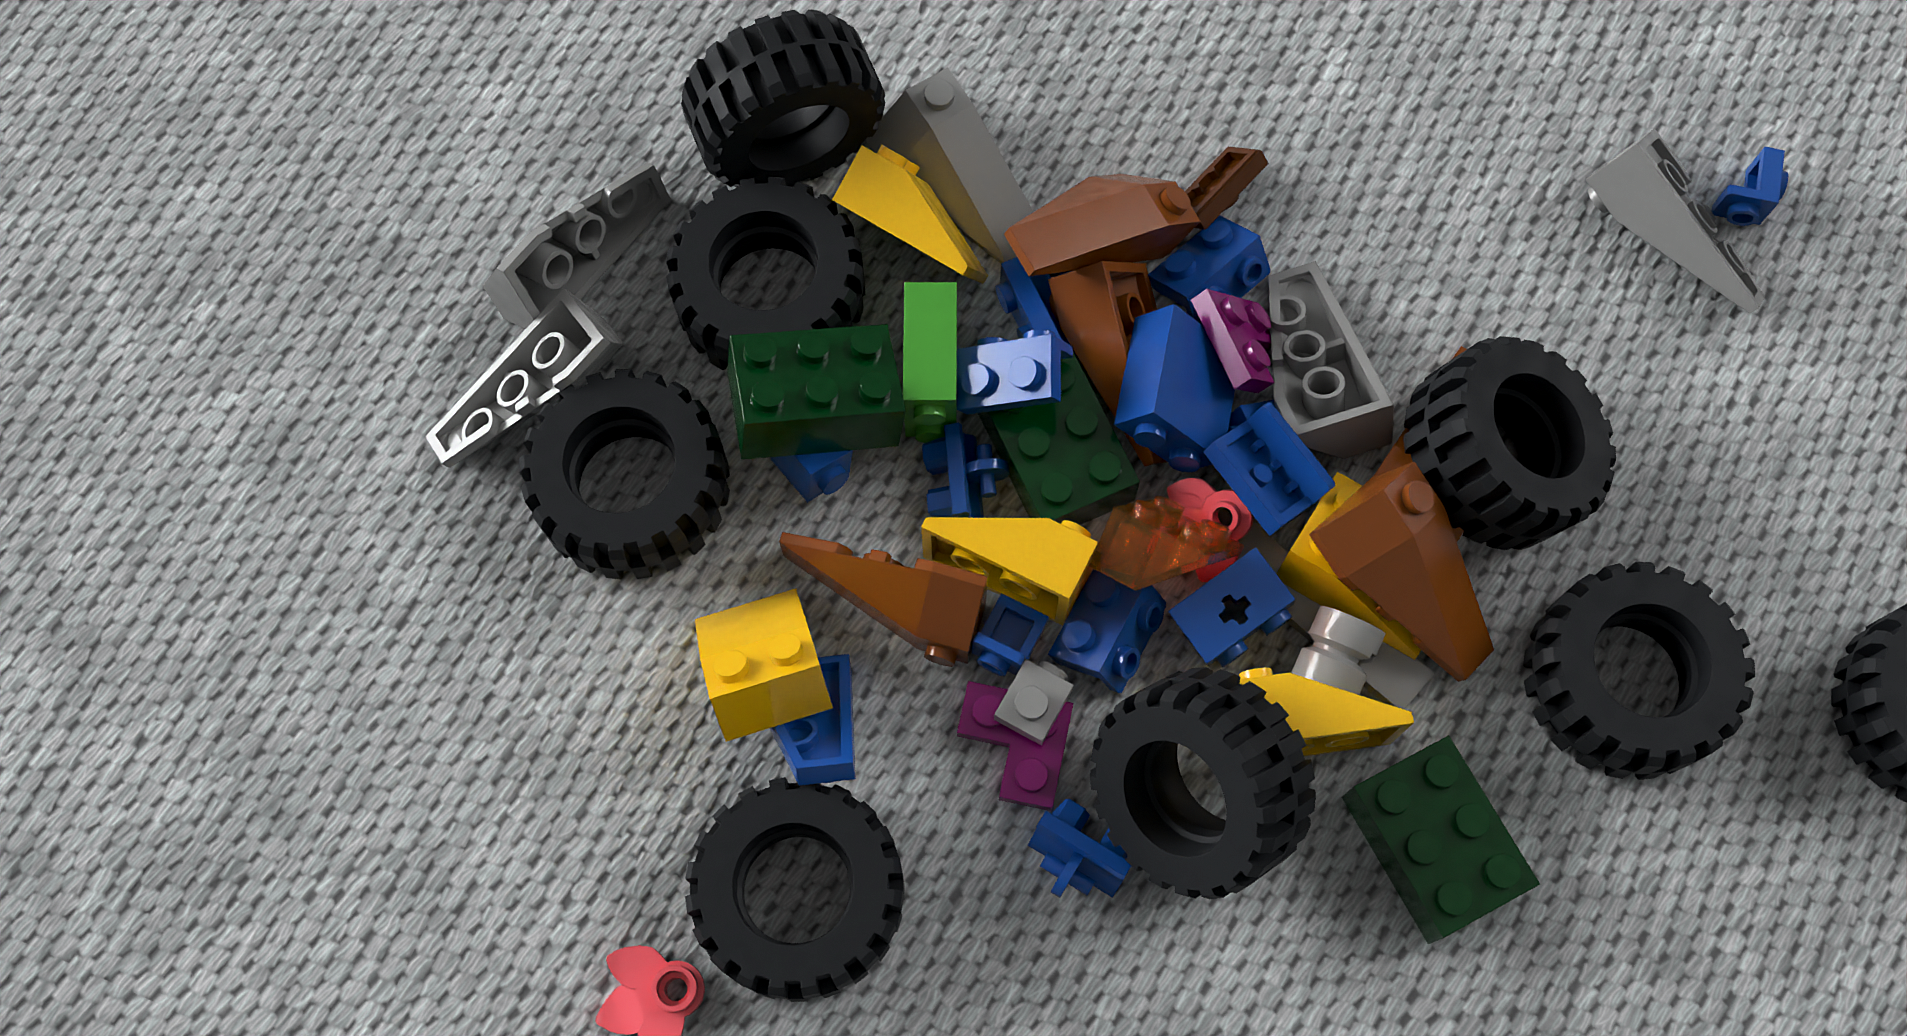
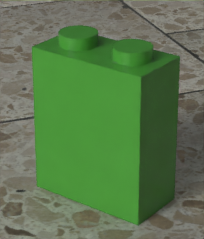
(929, 358)

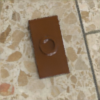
(1223, 182)

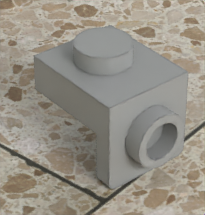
(1034, 700)

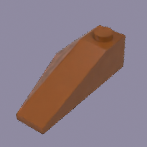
(1104, 221)
(1098, 318)
(1404, 556)
(925, 605)

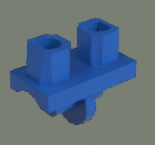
(970, 473)
(1075, 856)

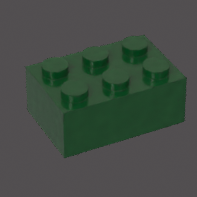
(815, 391)
(1064, 453)
(1439, 840)

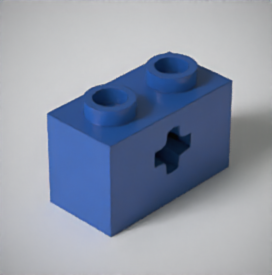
(1245, 580)

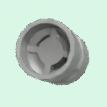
(1339, 650)

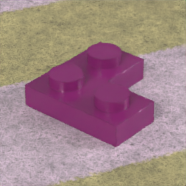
(1239, 337)
(1030, 769)

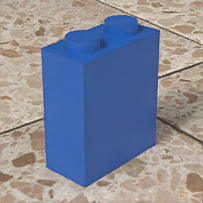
(1174, 389)

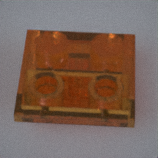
(1157, 543)

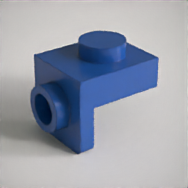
(1761, 192)
(1008, 636)

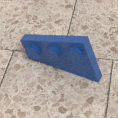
(822, 744)

